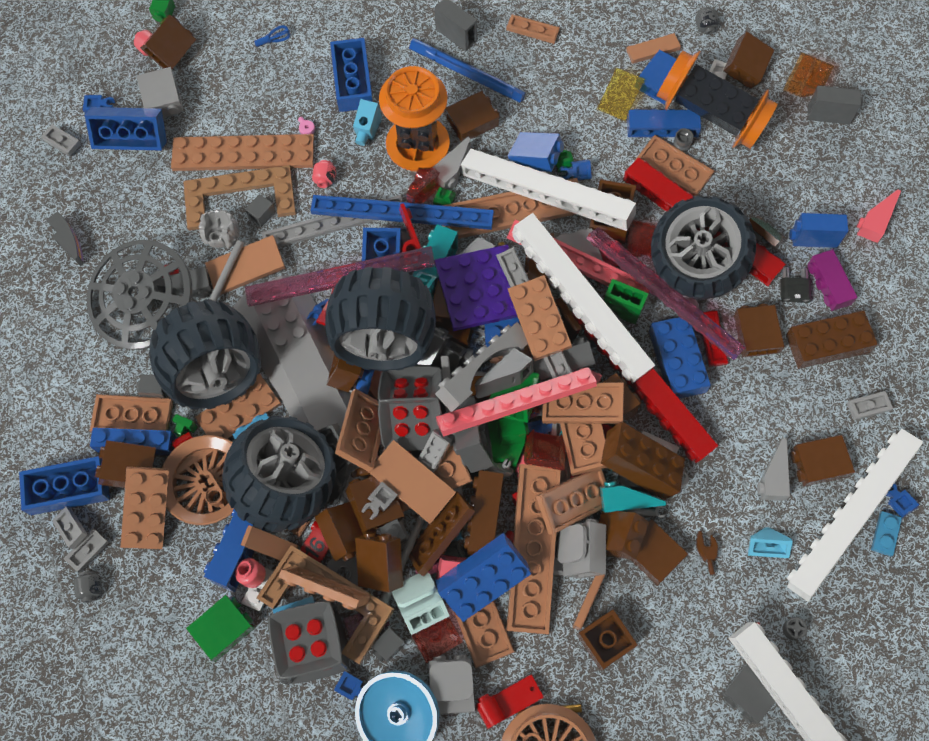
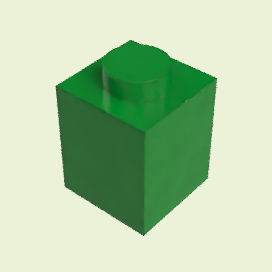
(161, 8)
(512, 431)

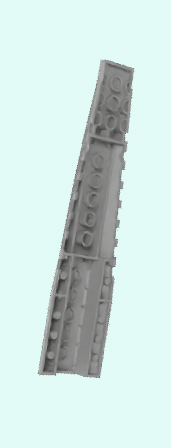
(299, 363)

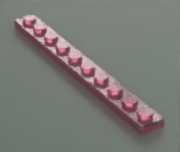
(328, 278)
(665, 293)

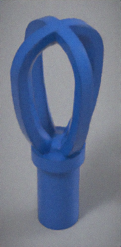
(270, 38)

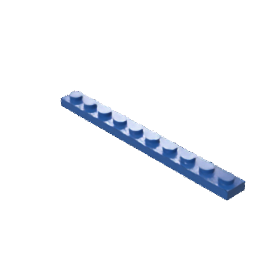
(390, 212)

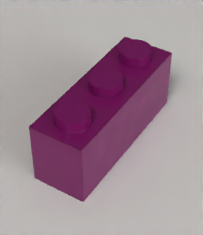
(832, 280)

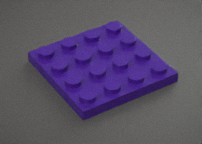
(475, 288)

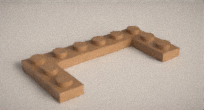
(197, 189)
(375, 612)

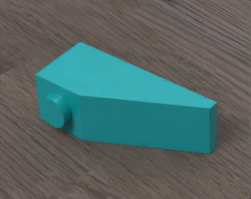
(620, 497)

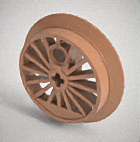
(183, 459)
(547, 711)

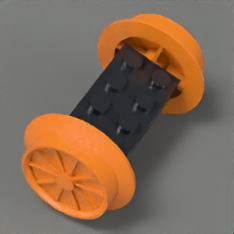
(716, 100)
(414, 102)

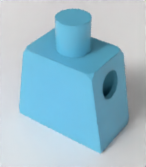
(366, 121)

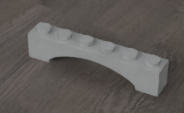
(457, 389)

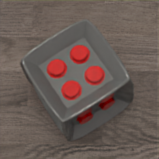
(409, 406)
(307, 642)

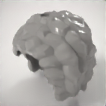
(218, 229)

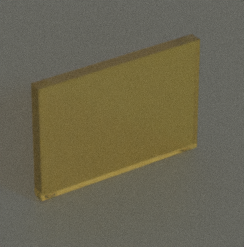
(620, 94)

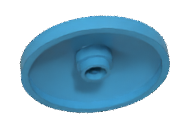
(397, 709)

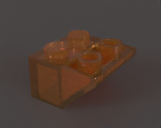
(807, 75)

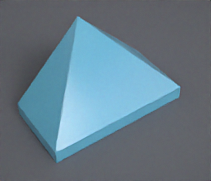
(769, 544)

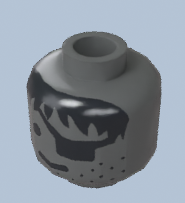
(707, 20)
(87, 586)

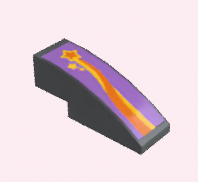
(66, 237)

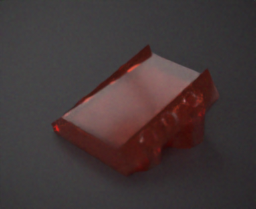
(423, 185)
(640, 238)
(545, 450)
(436, 639)

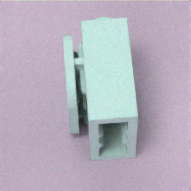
(420, 603)

